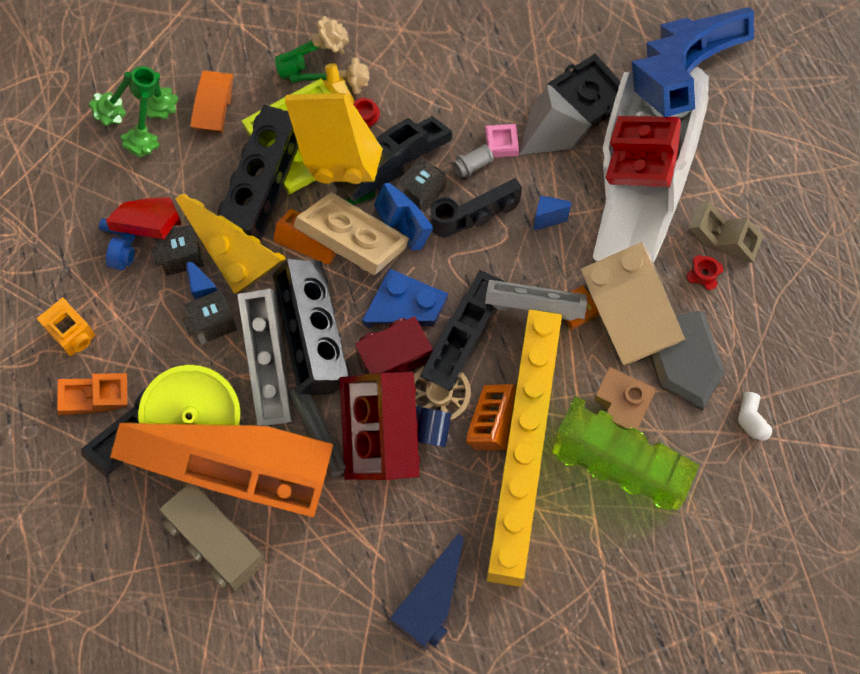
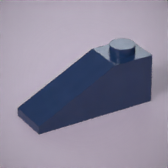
(428, 605)

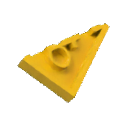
(236, 254)

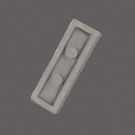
(511, 295)

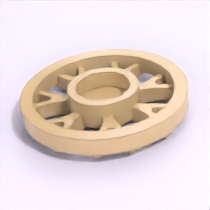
(441, 397)

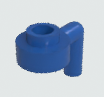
(119, 251)

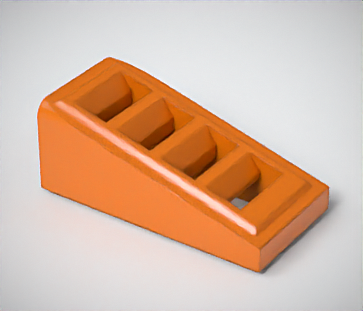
(498, 438)

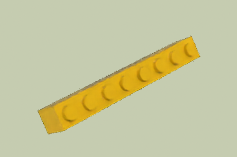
(524, 450)

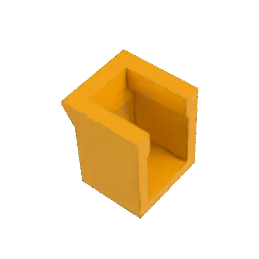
(75, 338)

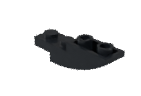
(400, 146)

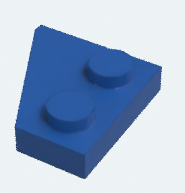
(405, 298)

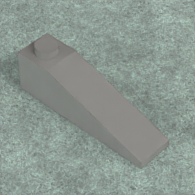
(265, 356)

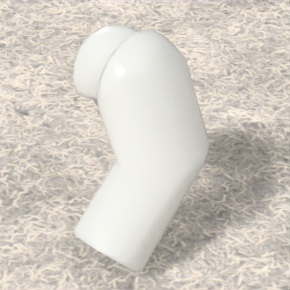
(751, 420)

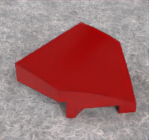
(145, 217)

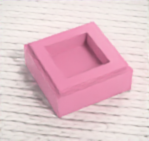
(502, 140)

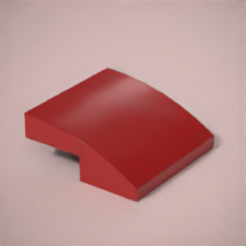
(644, 151)

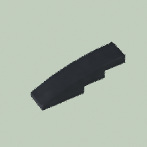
(461, 335)

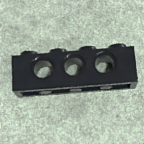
(266, 187)
(310, 326)

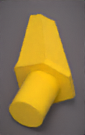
(335, 83)

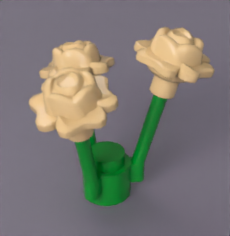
(329, 35)

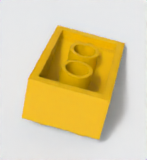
(333, 138)

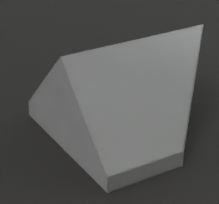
(553, 125)

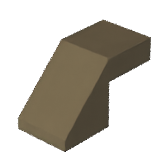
(730, 236)

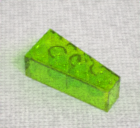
(623, 457)

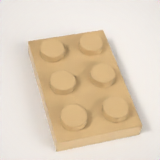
(351, 233)

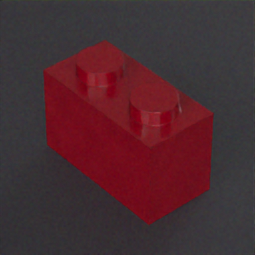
(395, 349)

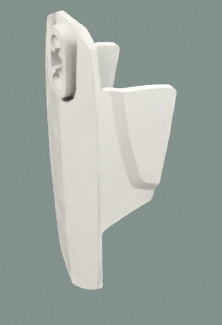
(646, 212)

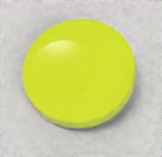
(190, 397)

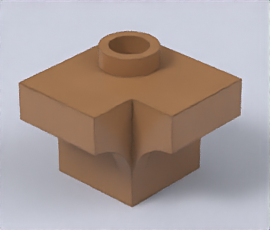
(624, 398)

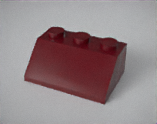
(379, 426)

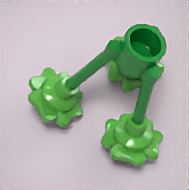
(154, 100)

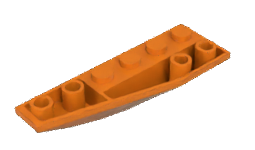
(232, 459)

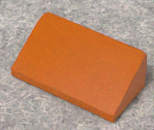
(294, 239)

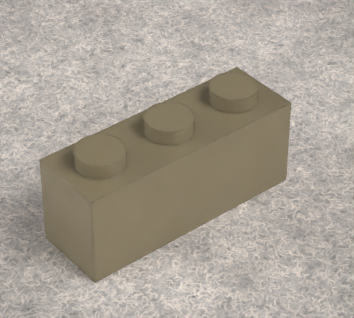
(211, 537)

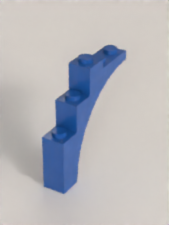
(664, 75)

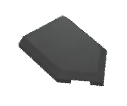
(693, 365)

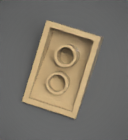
(633, 303)

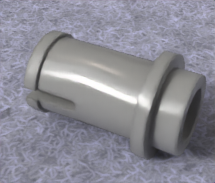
(472, 161)

